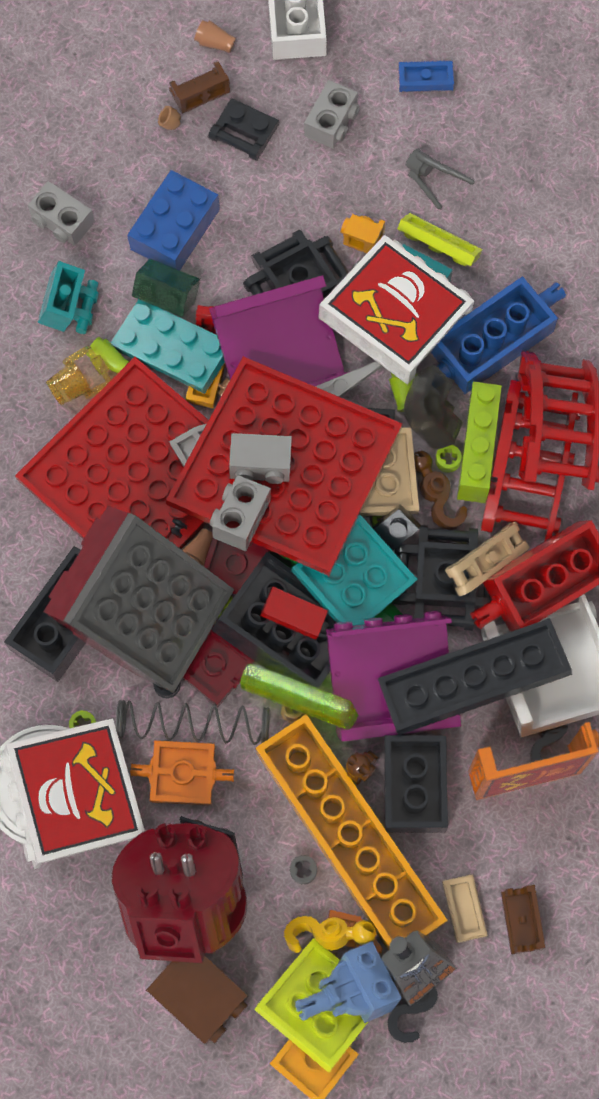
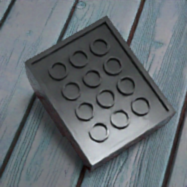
(138, 599)

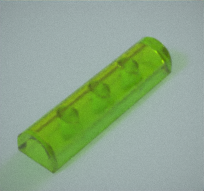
(299, 696)

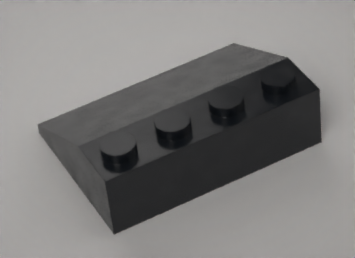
(267, 641)

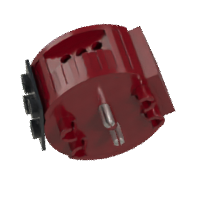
(180, 890)

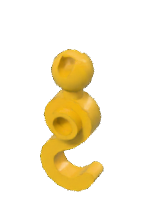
(330, 934)

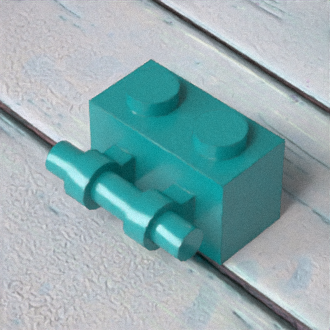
(62, 297)

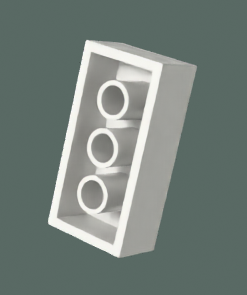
(297, 28)

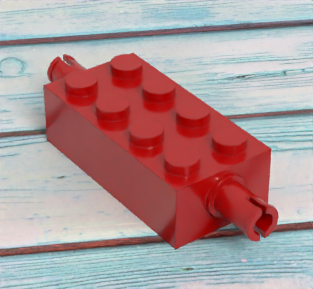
(543, 578)

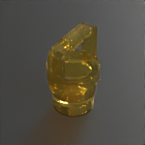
(70, 382)

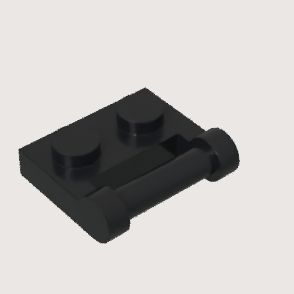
(246, 122)

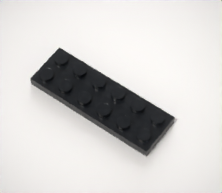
(474, 676)

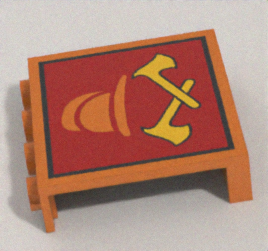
(490, 782)

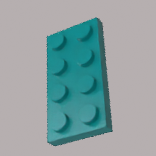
(170, 345)

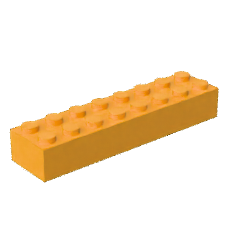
(349, 833)

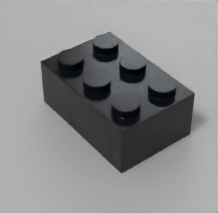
(415, 784)

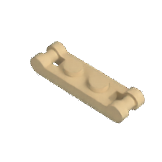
(487, 559)

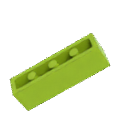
(479, 442)

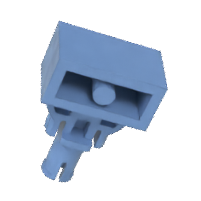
(355, 987)

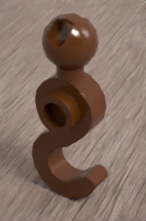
(436, 489)
(361, 766)

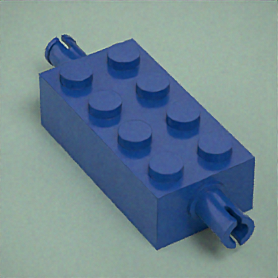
(497, 333)

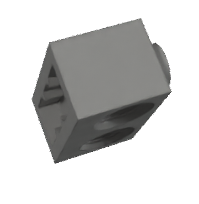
(326, 113)
(65, 210)
(246, 514)

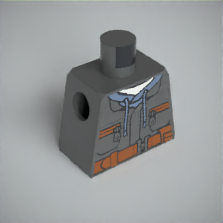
(416, 965)

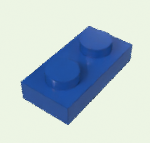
(426, 76)

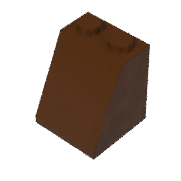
(199, 997)

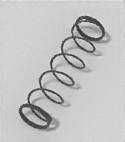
(122, 709)

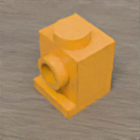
(362, 232)

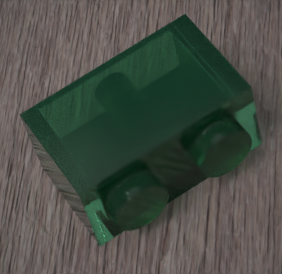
(165, 287)

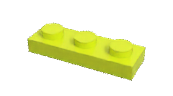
(439, 240)

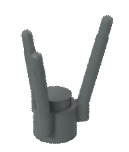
(423, 164)

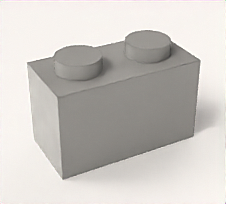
(260, 457)

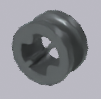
(312, 868)

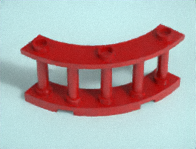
(533, 377)
(509, 449)

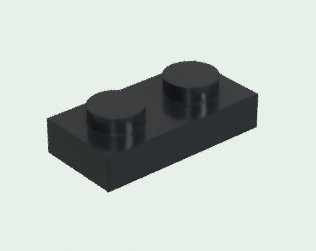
(396, 527)

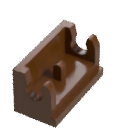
(200, 89)
(523, 920)

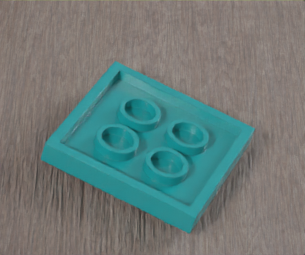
(363, 579)

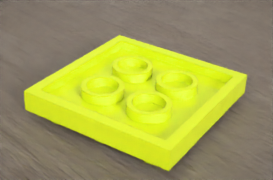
(321, 1035)

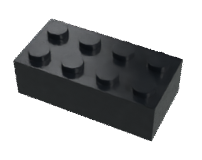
(43, 639)

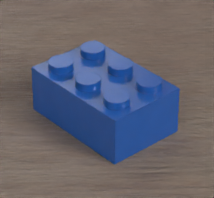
(174, 221)

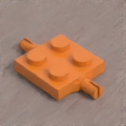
(182, 773)

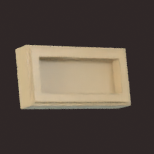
(464, 908)

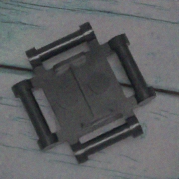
(294, 262)
(433, 583)

